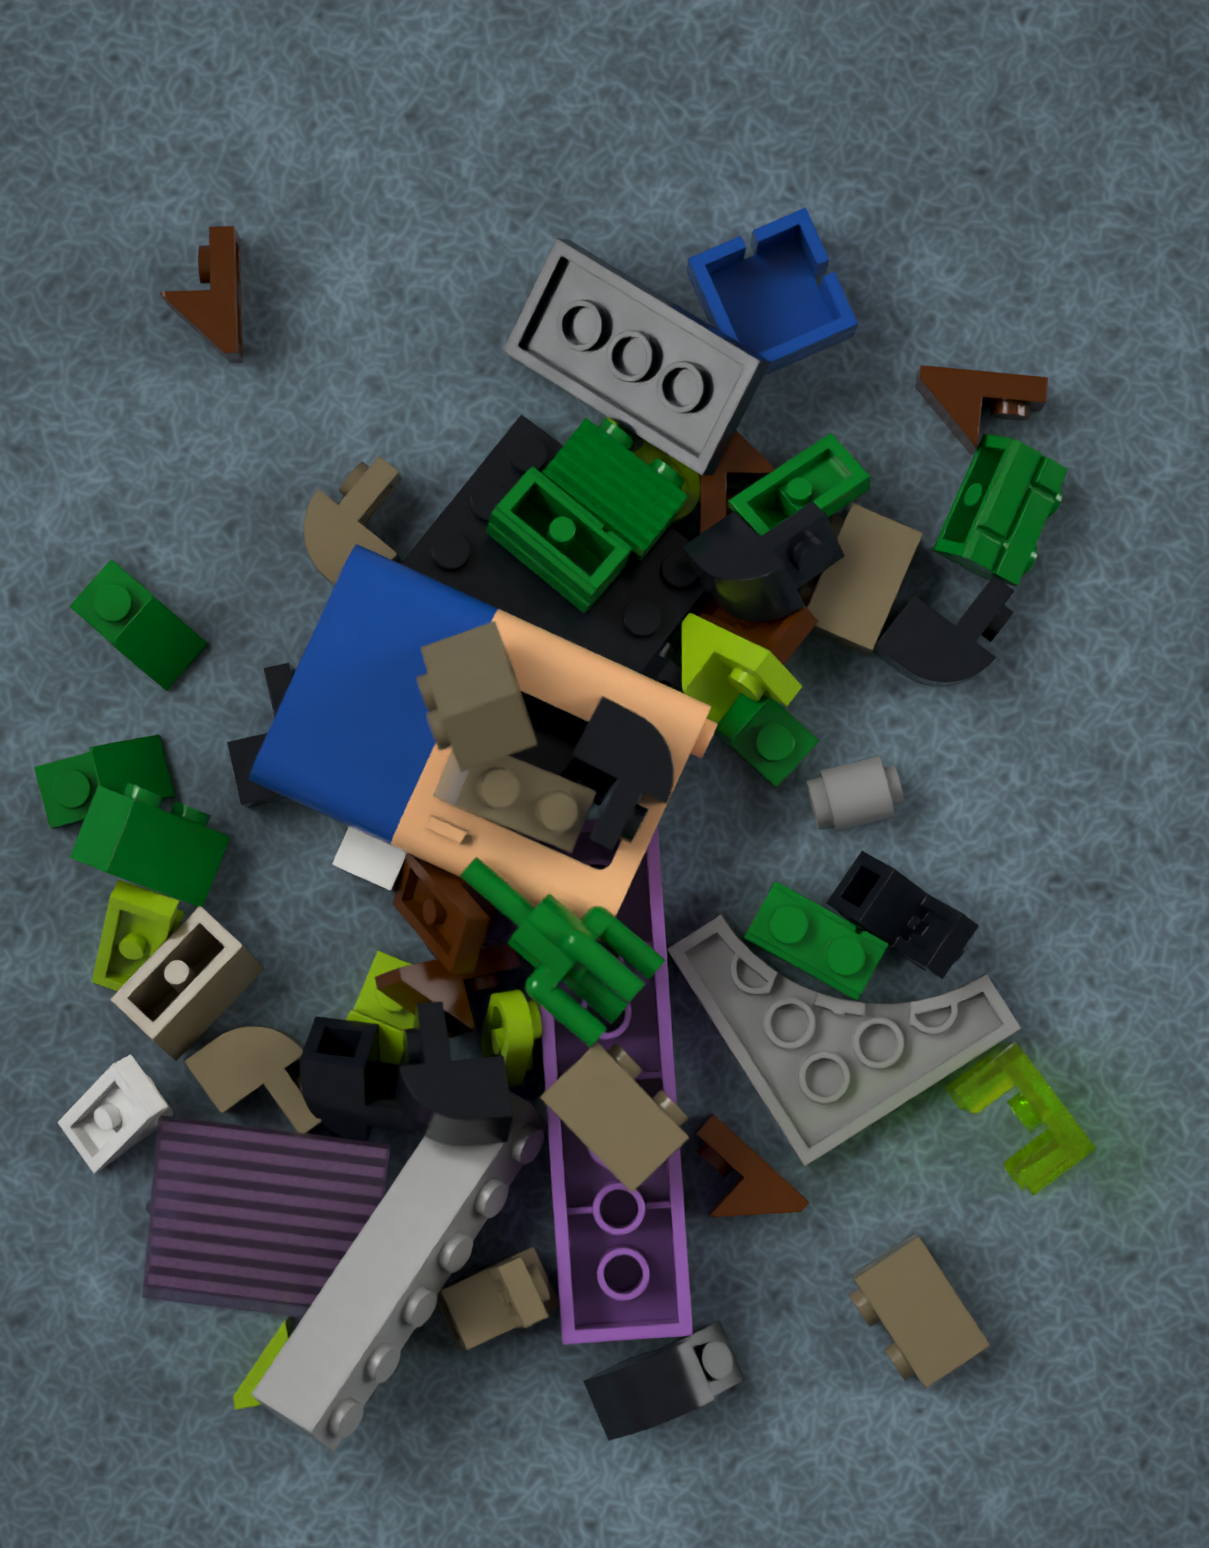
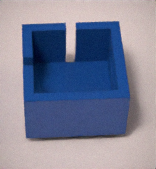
(773, 296)

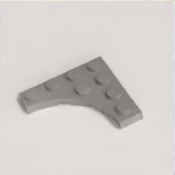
(826, 1060)

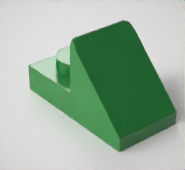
(818, 474)
(138, 625)
(765, 737)
(71, 782)

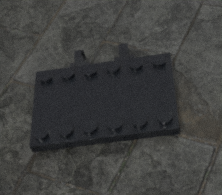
(623, 625)

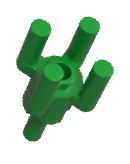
(566, 950)

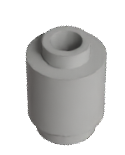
(854, 794)

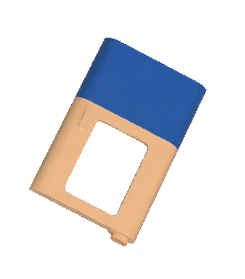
(363, 752)

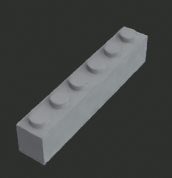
(393, 1279)

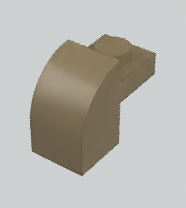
(336, 528)
(246, 1061)
(497, 1299)

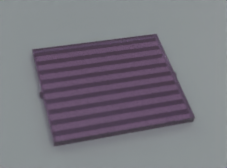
(255, 1213)

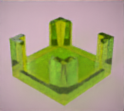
(1034, 1104)

